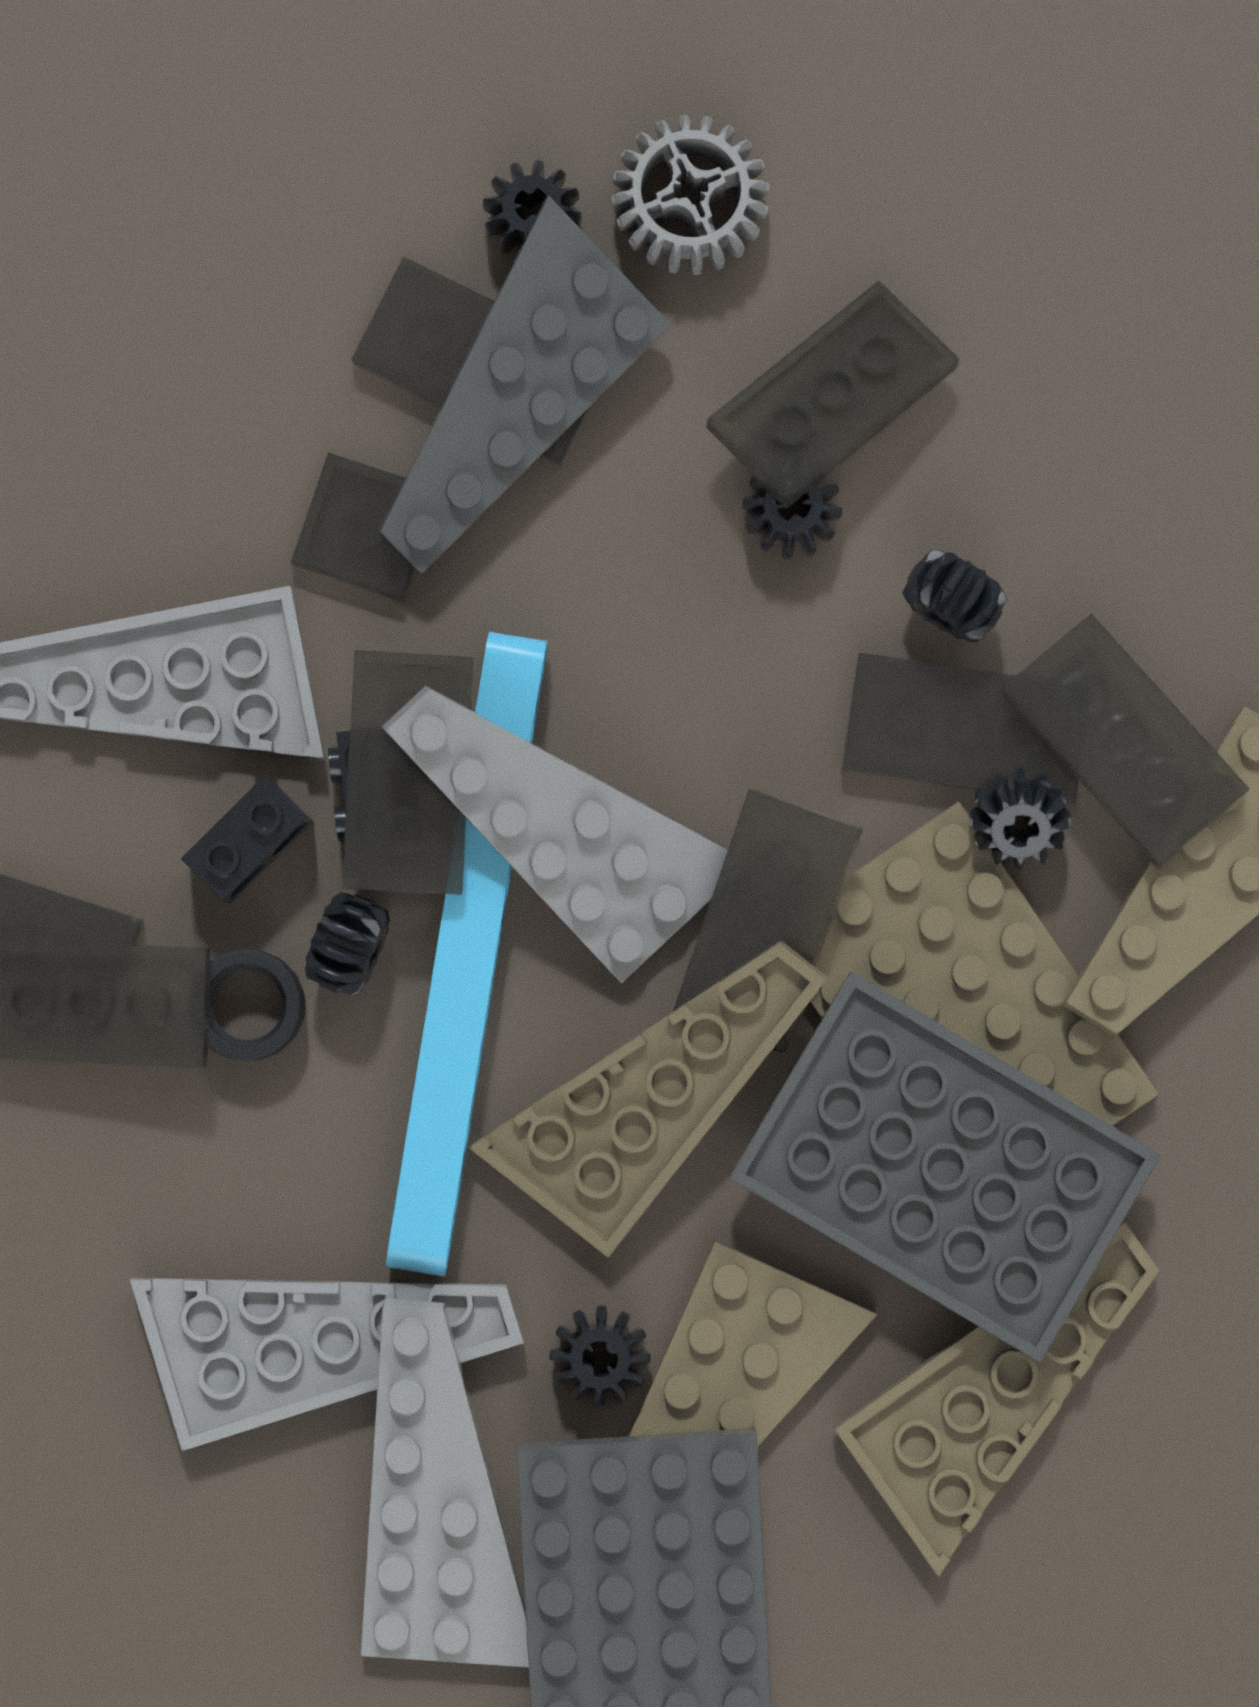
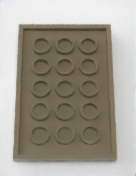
(970, 953)

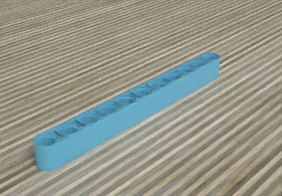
(460, 994)

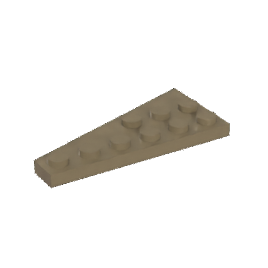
(629, 1121)

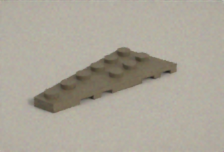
(1181, 908)
(746, 1348)
(976, 1408)

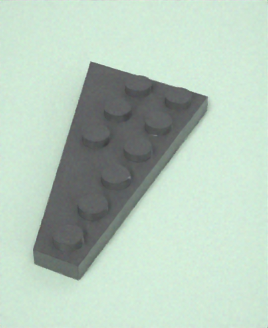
(536, 365)

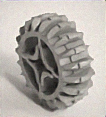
(712, 182)

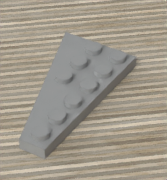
(186, 674)
(587, 849)
(279, 1348)
(436, 1536)

